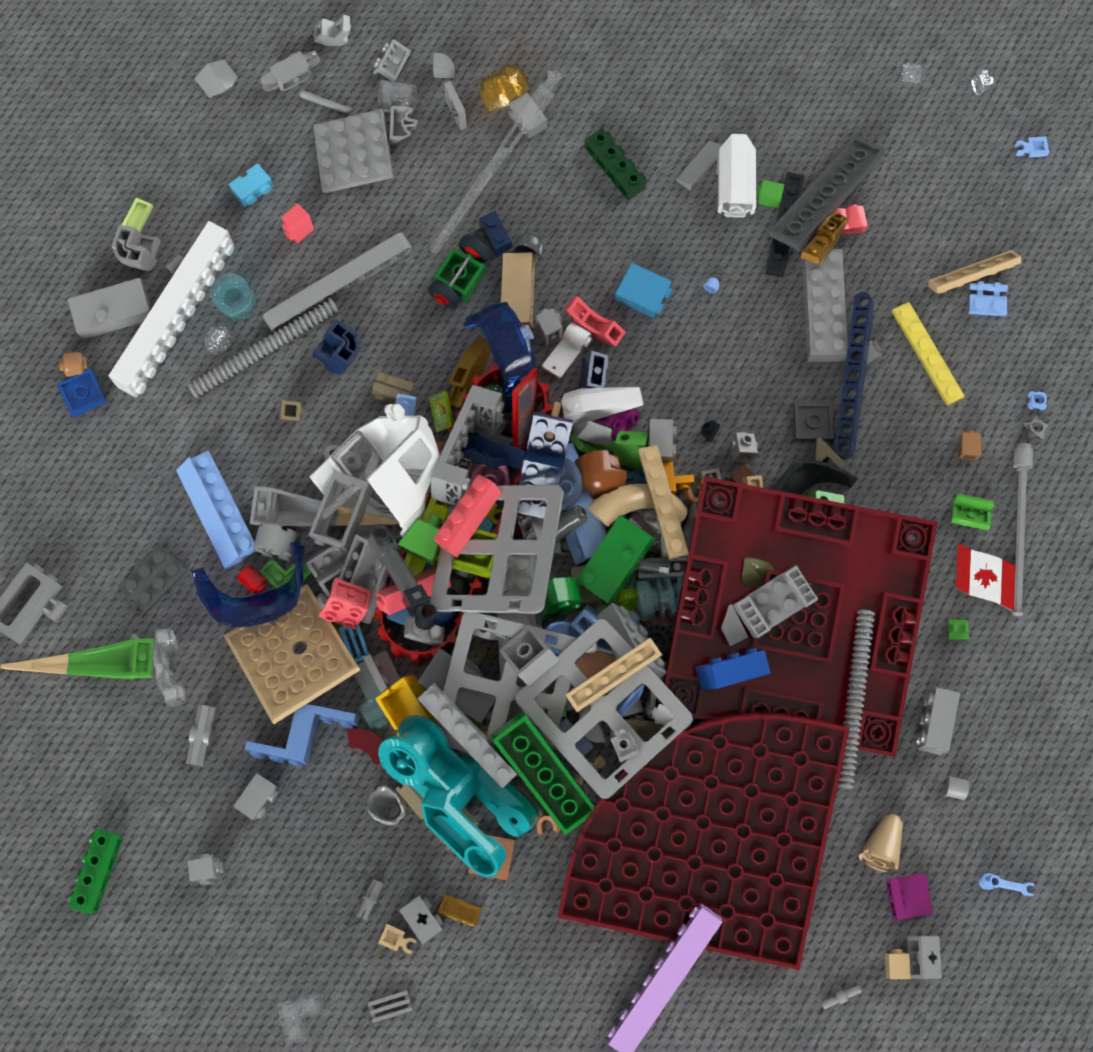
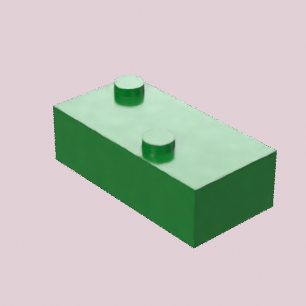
(616, 559)

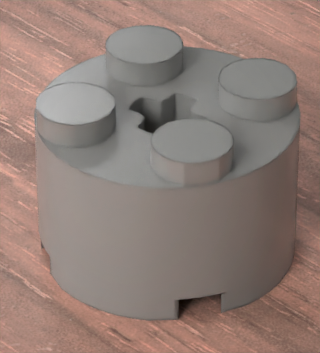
(274, 540)

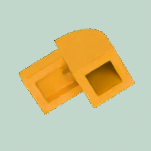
(682, 482)

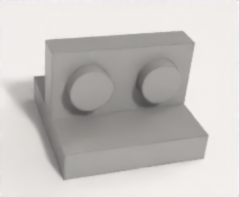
(376, 674)

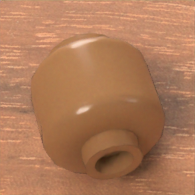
(73, 364)

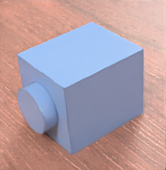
(584, 619)

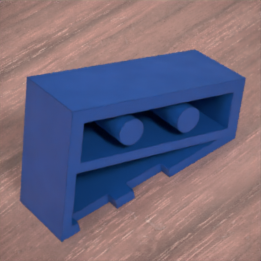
(732, 670)

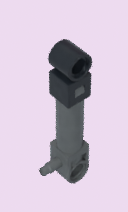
(414, 595)

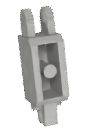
(290, 71)

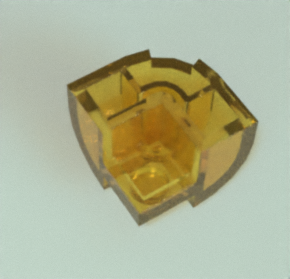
(503, 87)

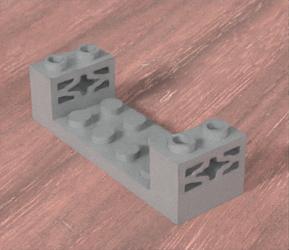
(479, 409)

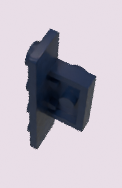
(492, 453)

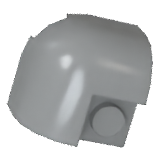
(135, 249)

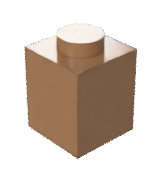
(969, 445)

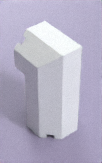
(736, 176)

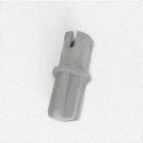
(369, 899)

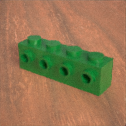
(95, 872)

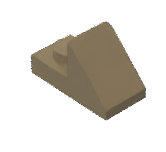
(822, 450)

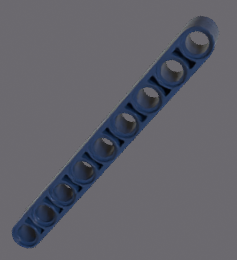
(851, 367)

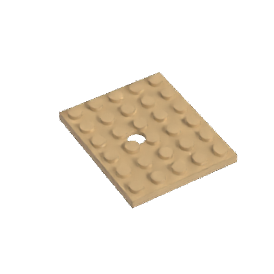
(279, 675)

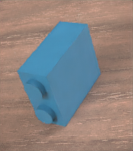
(643, 291)

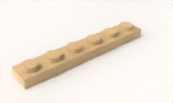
(663, 502)

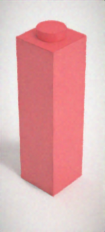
(391, 599)

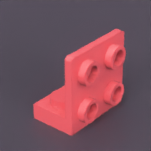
(346, 604)

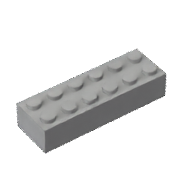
(825, 309)

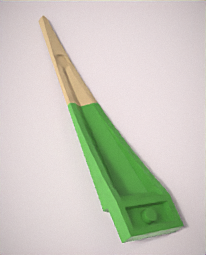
(119, 660)

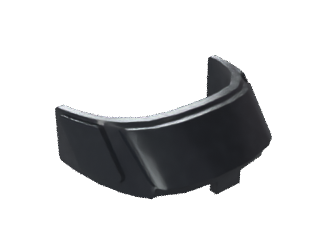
(810, 473)

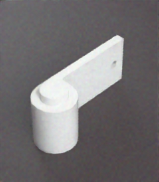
(567, 350)
(662, 715)

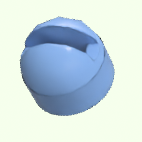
(711, 285)

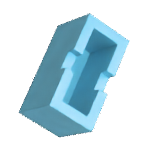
(251, 186)

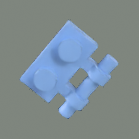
(987, 304)

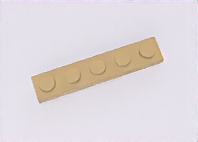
(974, 271)
(613, 675)

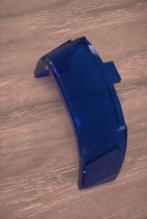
(508, 344)
(256, 608)

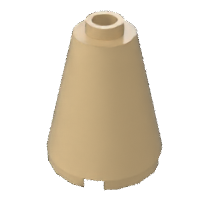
(884, 845)

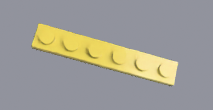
(928, 354)

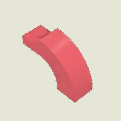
(602, 329)

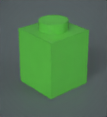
(769, 193)

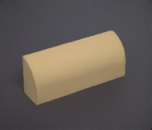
(518, 285)

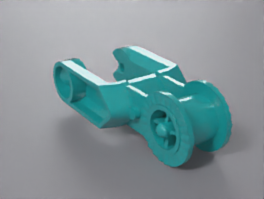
(447, 783)

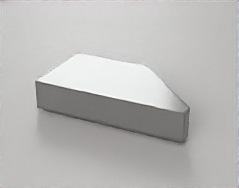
(732, 627)

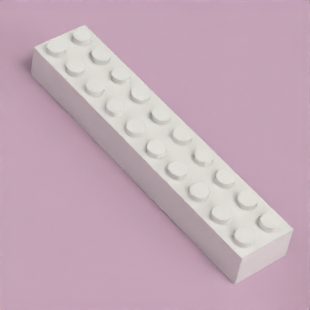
(172, 310)

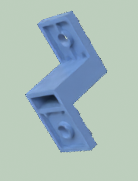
(302, 735)

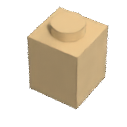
(897, 964)

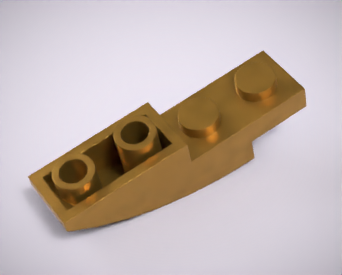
(826, 238)
(470, 365)

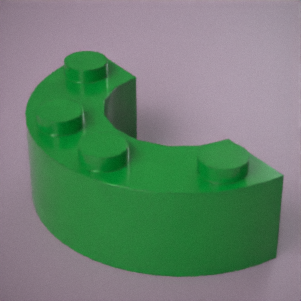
(561, 598)

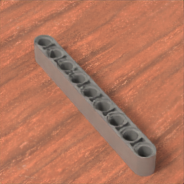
(338, 281)

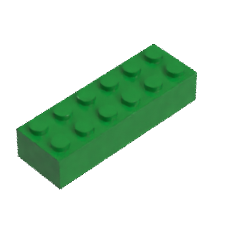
(543, 772)

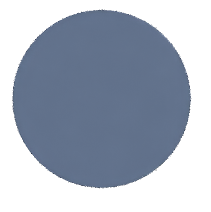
(571, 484)

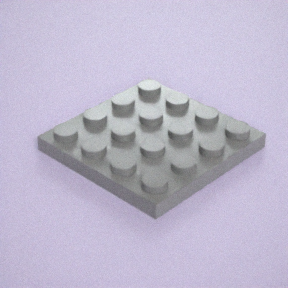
(353, 151)

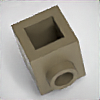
(290, 410)

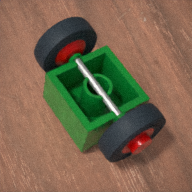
(460, 273)

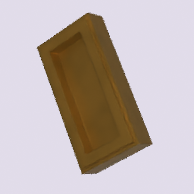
(459, 910)

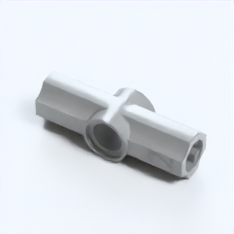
(201, 735)

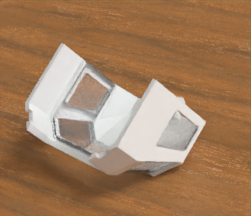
(395, 458)

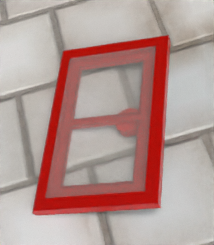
(523, 408)

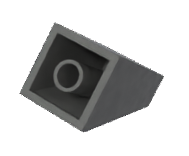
(471, 702)

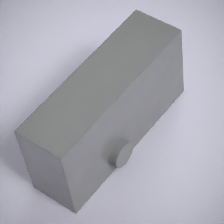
(110, 308)

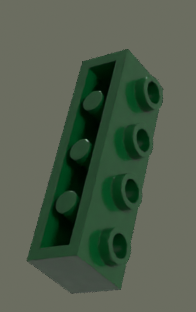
(615, 163)

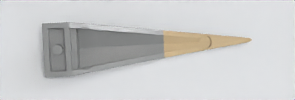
(294, 510)

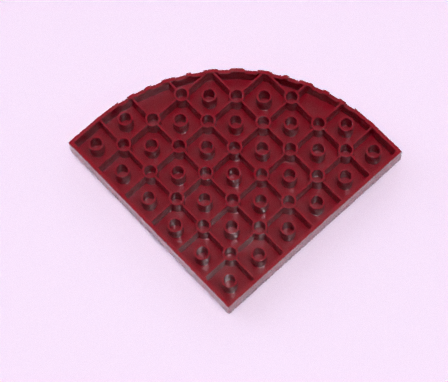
(720, 821)

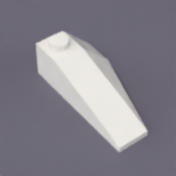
(596, 403)

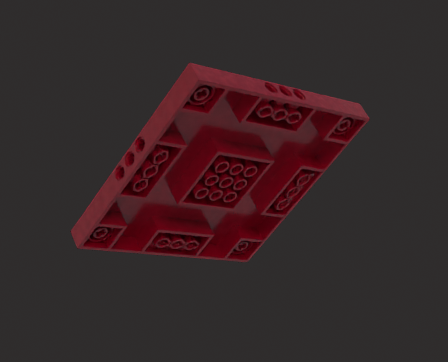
(856, 563)

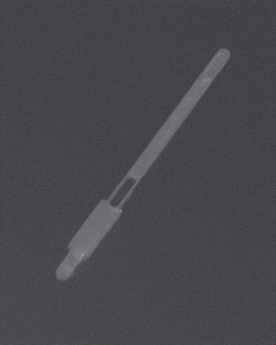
(526, 119)

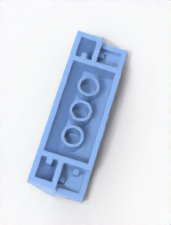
(216, 509)
(588, 536)

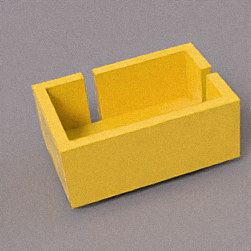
(403, 701)

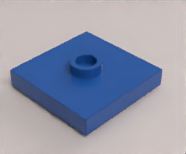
(82, 393)

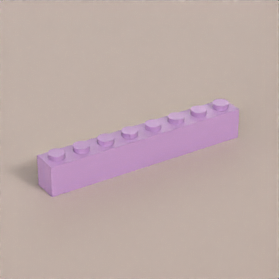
(665, 979)

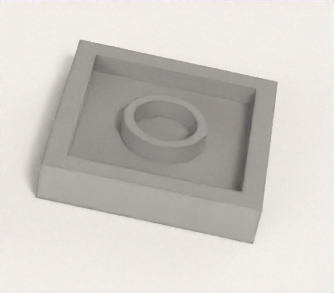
(455, 105)

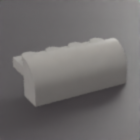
(328, 563)
(364, 571)

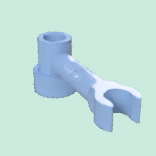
(992, 881)

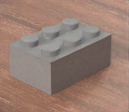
(937, 721)

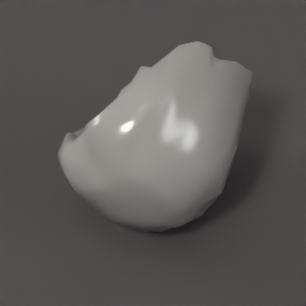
(386, 805)

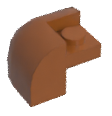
(600, 472)

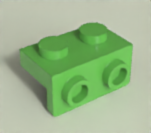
(971, 511)

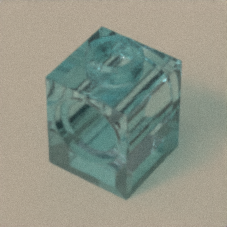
(373, 714)

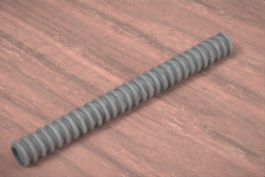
(262, 348)
(856, 695)

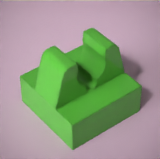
(958, 629)

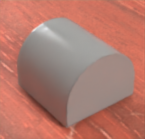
(956, 788)

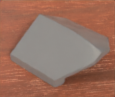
(216, 78)
(593, 433)

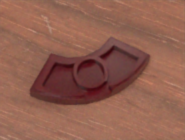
(365, 741)

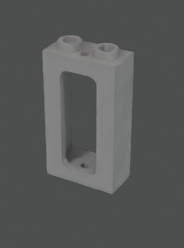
(320, 525)
(34, 607)

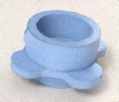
(1041, 396)

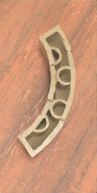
(627, 499)

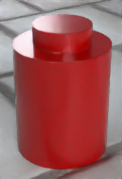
(252, 580)

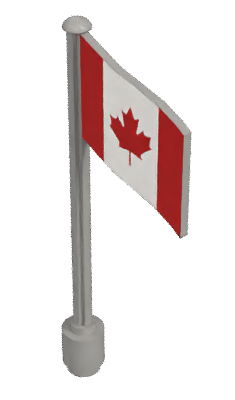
(988, 575)

